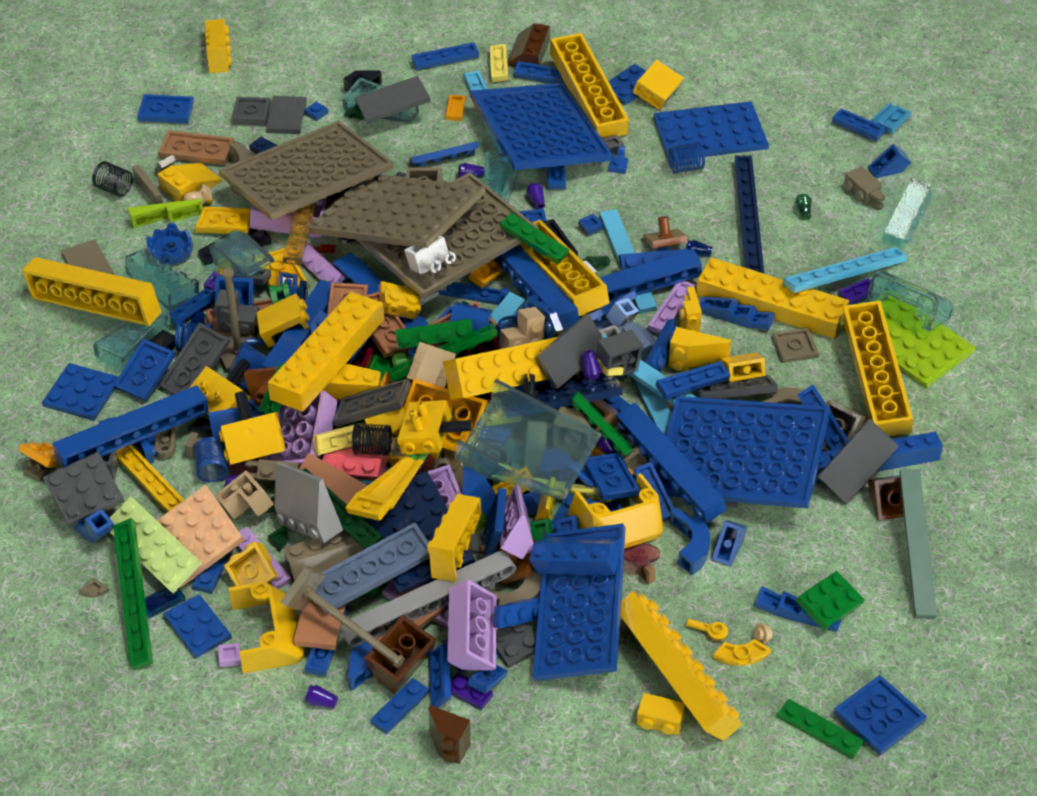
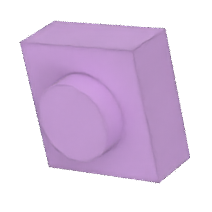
(229, 655)

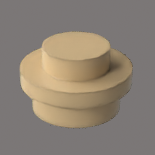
(762, 633)

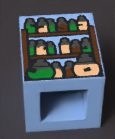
(622, 312)

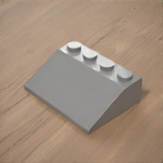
(304, 504)

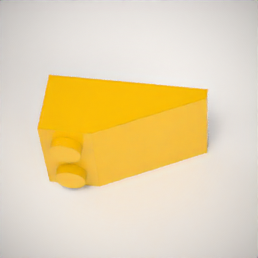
(185, 178)
(695, 349)

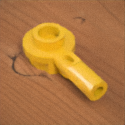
(716, 631)

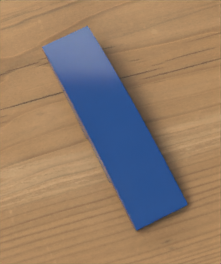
(730, 311)
(785, 607)

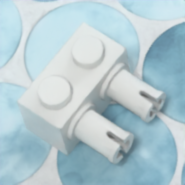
(430, 259)

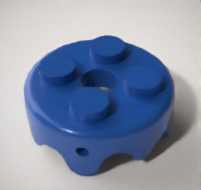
(170, 237)

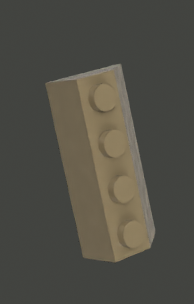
(320, 555)

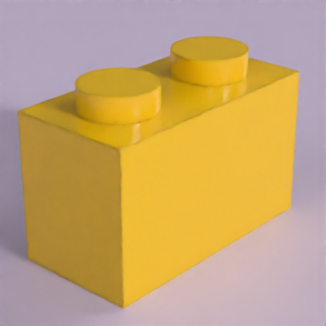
(744, 366)
(660, 714)

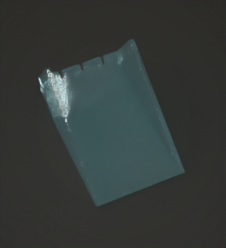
(527, 444)

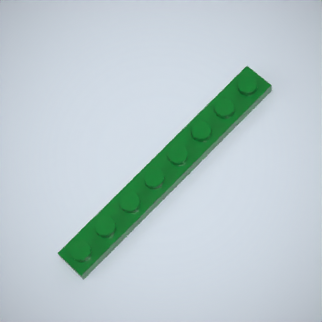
(133, 594)

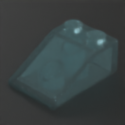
(240, 254)

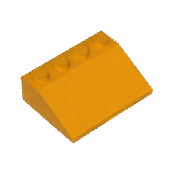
(461, 409)

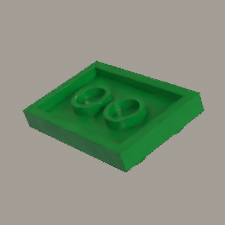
(830, 600)

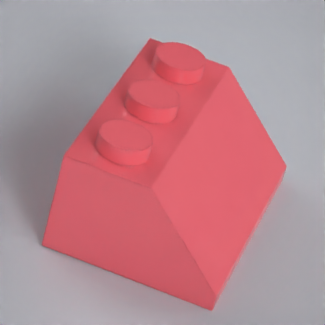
(357, 465)

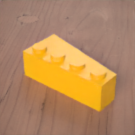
(218, 45)
(352, 380)
(453, 537)

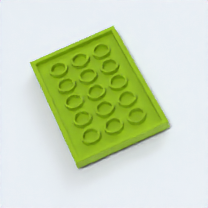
(922, 353)

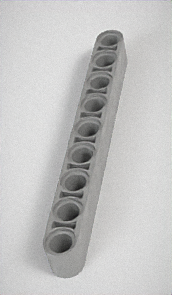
(429, 597)

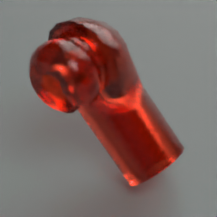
(325, 248)

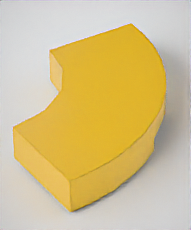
(741, 654)

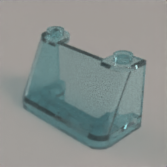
(930, 306)

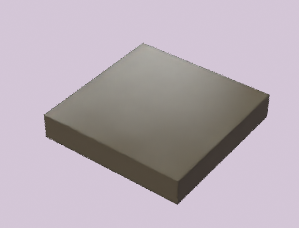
(795, 345)

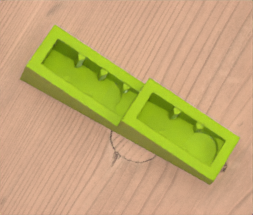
(172, 211)

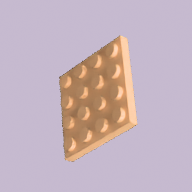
(202, 528)

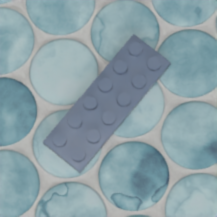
(373, 566)

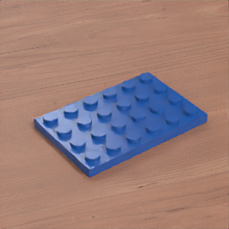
(718, 128)

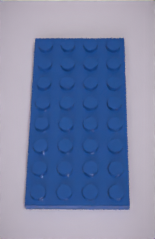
(579, 617)

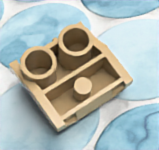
(429, 364)

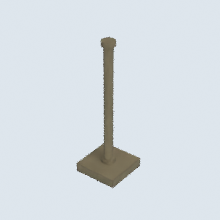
(231, 350)
(304, 590)

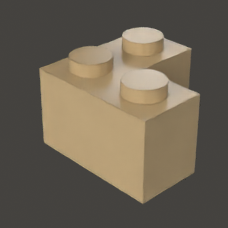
(528, 329)
(244, 494)

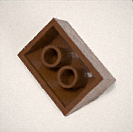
(530, 45)
(406, 640)

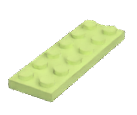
(158, 547)

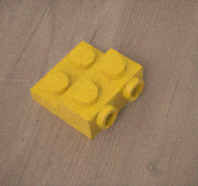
(399, 300)
(691, 311)
(251, 565)

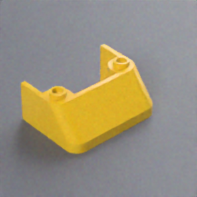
(641, 520)
(275, 646)

